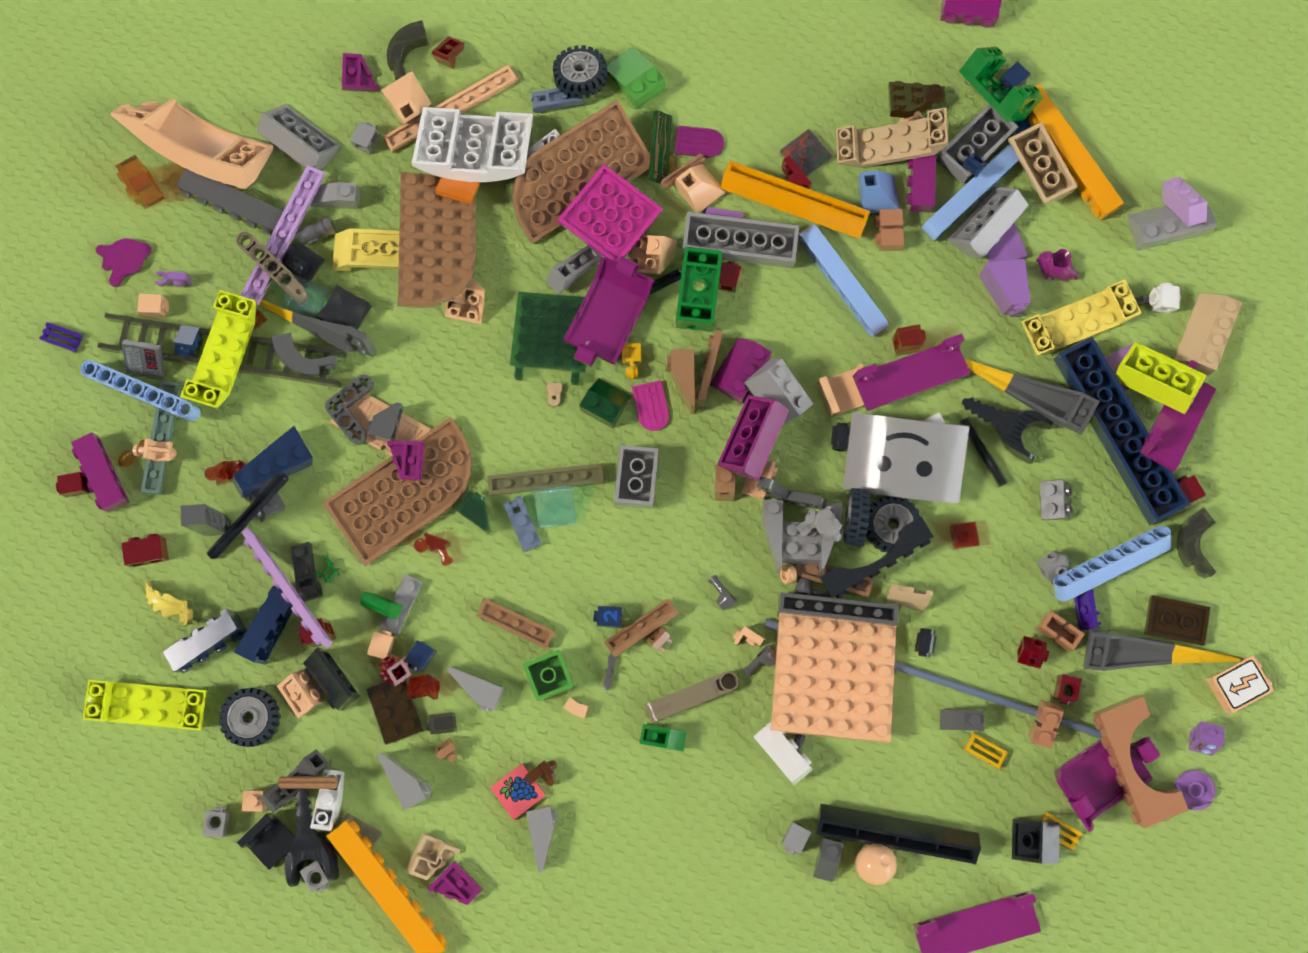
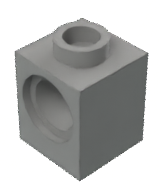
(365, 137)
(209, 826)
(795, 838)
(307, 874)

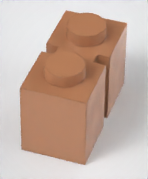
(889, 228)
(1066, 637)
(1050, 716)

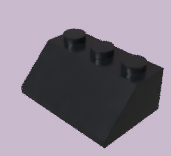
(330, 679)

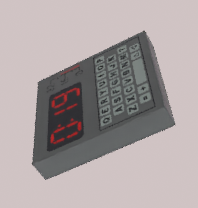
(143, 359)

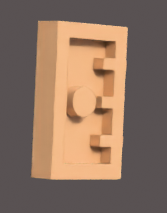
(750, 486)
(300, 693)

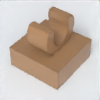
(658, 638)
(446, 750)

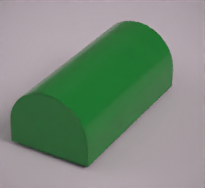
(380, 605)

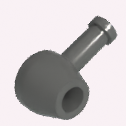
(805, 587)
(725, 599)
(766, 656)

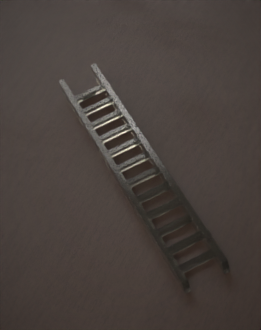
(163, 326)

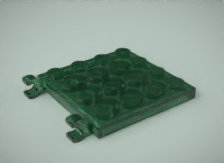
(540, 334)

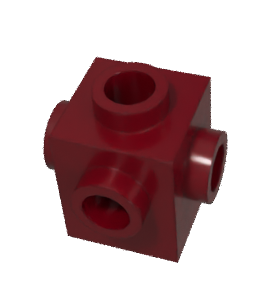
(1032, 652)
(394, 669)

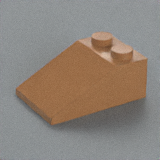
(681, 366)

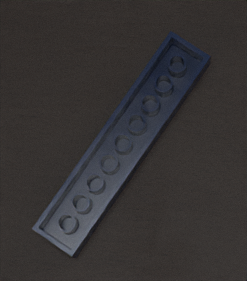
(1121, 431)

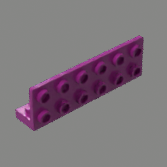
(911, 374)
(1174, 430)
(979, 926)

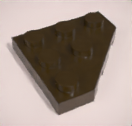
(910, 98)

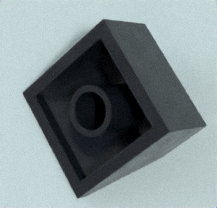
(1034, 844)

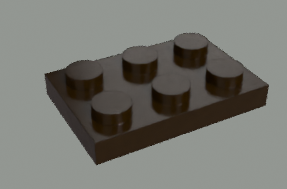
(1177, 620)
(394, 711)

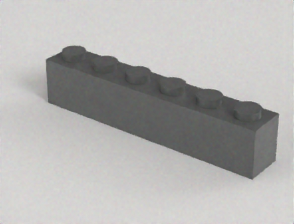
(229, 200)
(838, 609)

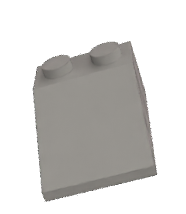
(406, 784)

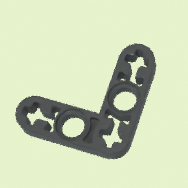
(343, 410)
(797, 498)

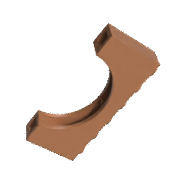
(1117, 727)

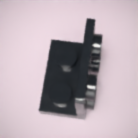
(268, 840)

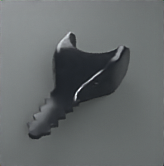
(1009, 425)
(308, 845)

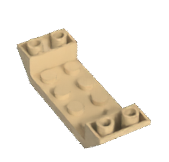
(893, 142)

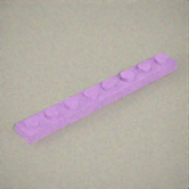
(285, 230)
(289, 593)

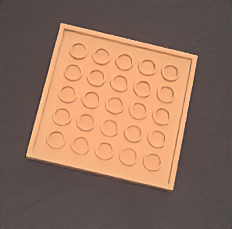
(833, 678)

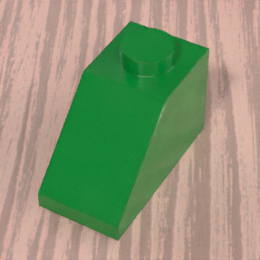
(663, 737)

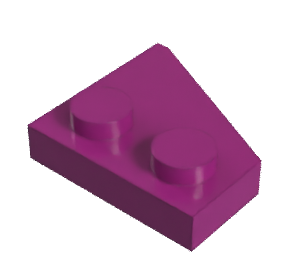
(356, 74)
(408, 458)
(456, 884)

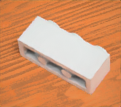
(784, 753)

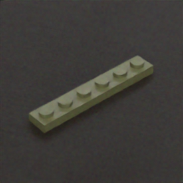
(532, 480)

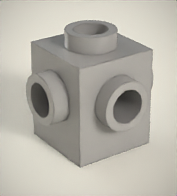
(1053, 565)

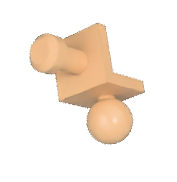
(155, 450)

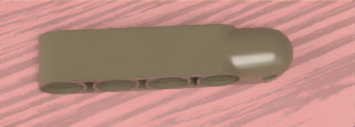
(293, 288)
(691, 696)

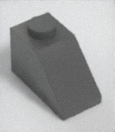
(386, 423)
(962, 720)
(828, 859)

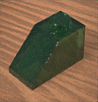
(475, 510)

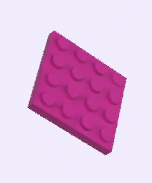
(610, 214)

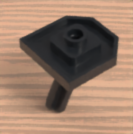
(302, 261)

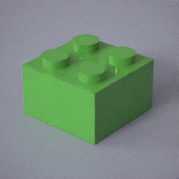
(548, 675)

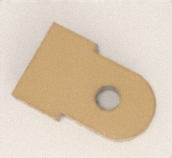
(554, 390)

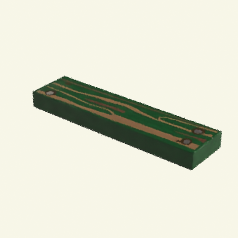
(660, 146)

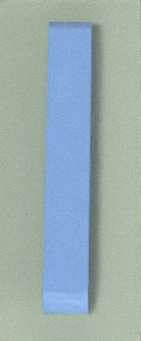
(971, 193)
(842, 280)
(147, 393)
(1112, 563)

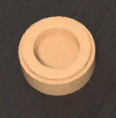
(788, 574)

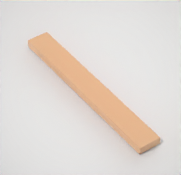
(463, 100)

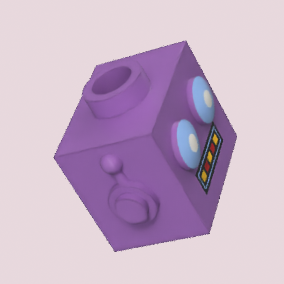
(1206, 738)

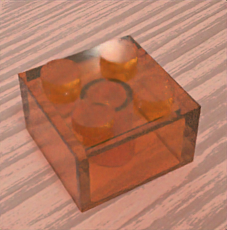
(139, 182)

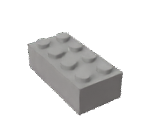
(981, 136)

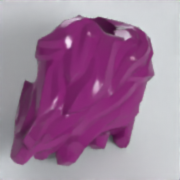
(1057, 265)

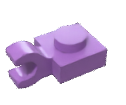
(178, 279)

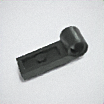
(305, 572)

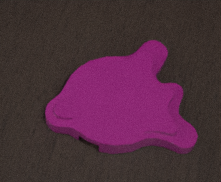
(123, 258)

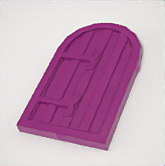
(696, 141)

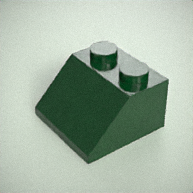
(604, 402)

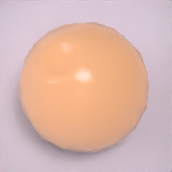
(876, 864)

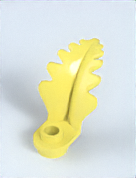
(168, 605)

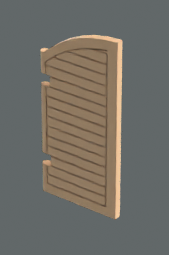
(368, 407)

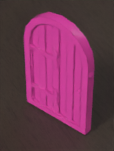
(651, 405)

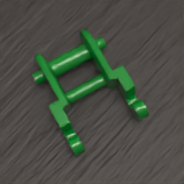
(328, 579)

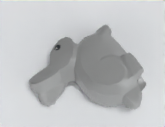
(824, 522)

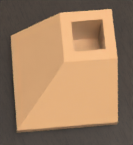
(406, 97)
(698, 187)
(653, 253)
(468, 304)

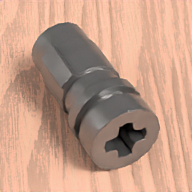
(313, 232)

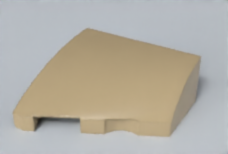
(908, 597)
(429, 856)

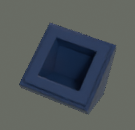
(974, 164)

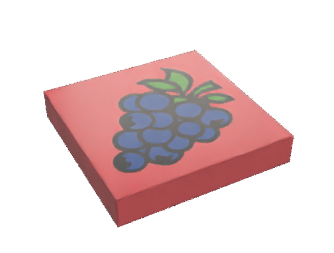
(516, 793)

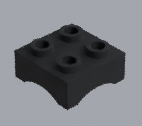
(344, 308)

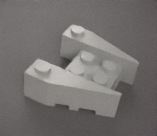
(787, 543)

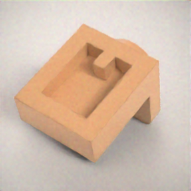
(751, 637)

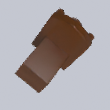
(542, 770)

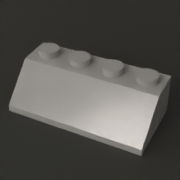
(298, 137)
(988, 221)
(1163, 227)

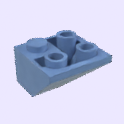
(877, 191)

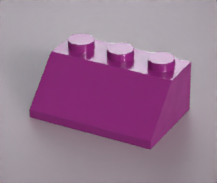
(971, 12)
(738, 366)

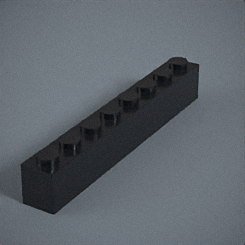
(898, 833)

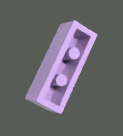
(1184, 201)

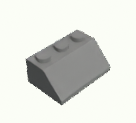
(778, 383)

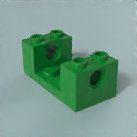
(1010, 105)
(696, 307)

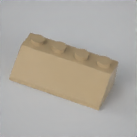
(1043, 164)
(1208, 331)

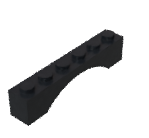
(911, 536)

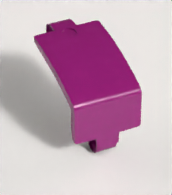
(609, 311)
(1091, 780)

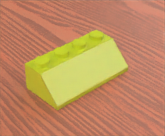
(1159, 377)

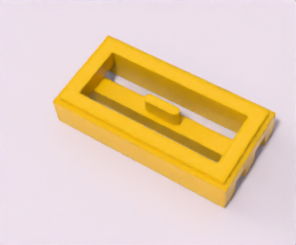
(970, 743)
(1074, 840)

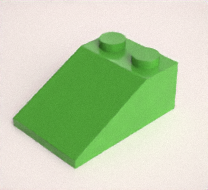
(636, 77)

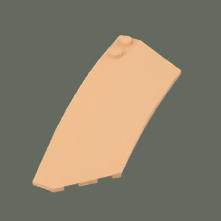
(195, 142)

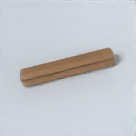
(669, 180)
(308, 782)

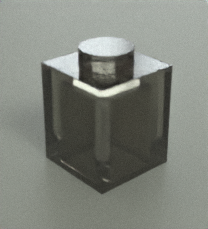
(441, 723)

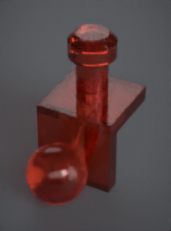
(223, 471)
(436, 545)

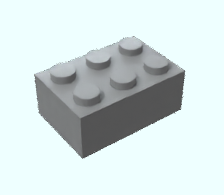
(636, 477)

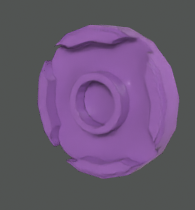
(1196, 789)

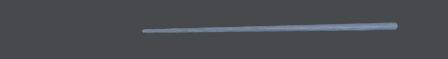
(977, 693)

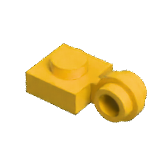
(631, 355)

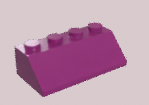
(753, 436)

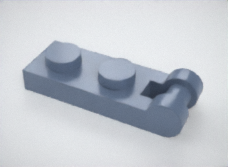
(554, 99)
(522, 524)

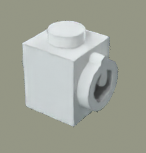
(1165, 298)

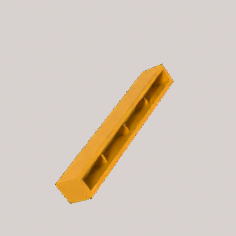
(1091, 181)
(794, 199)
(385, 889)

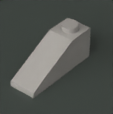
(337, 196)
(572, 269)
(479, 690)
(541, 827)

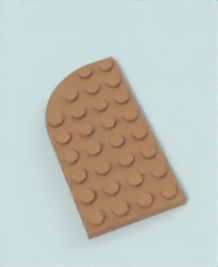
(569, 162)
(434, 243)
(386, 510)

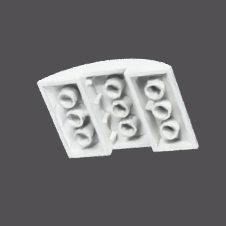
(472, 145)

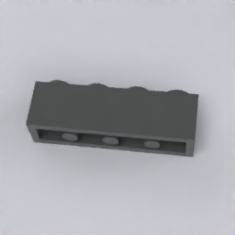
(204, 520)

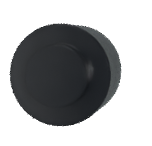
(840, 437)
(925, 642)

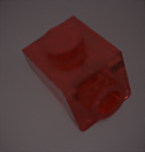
(423, 686)

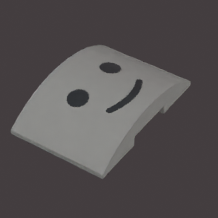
(906, 457)

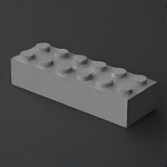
(743, 239)

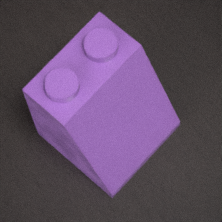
(1007, 285)

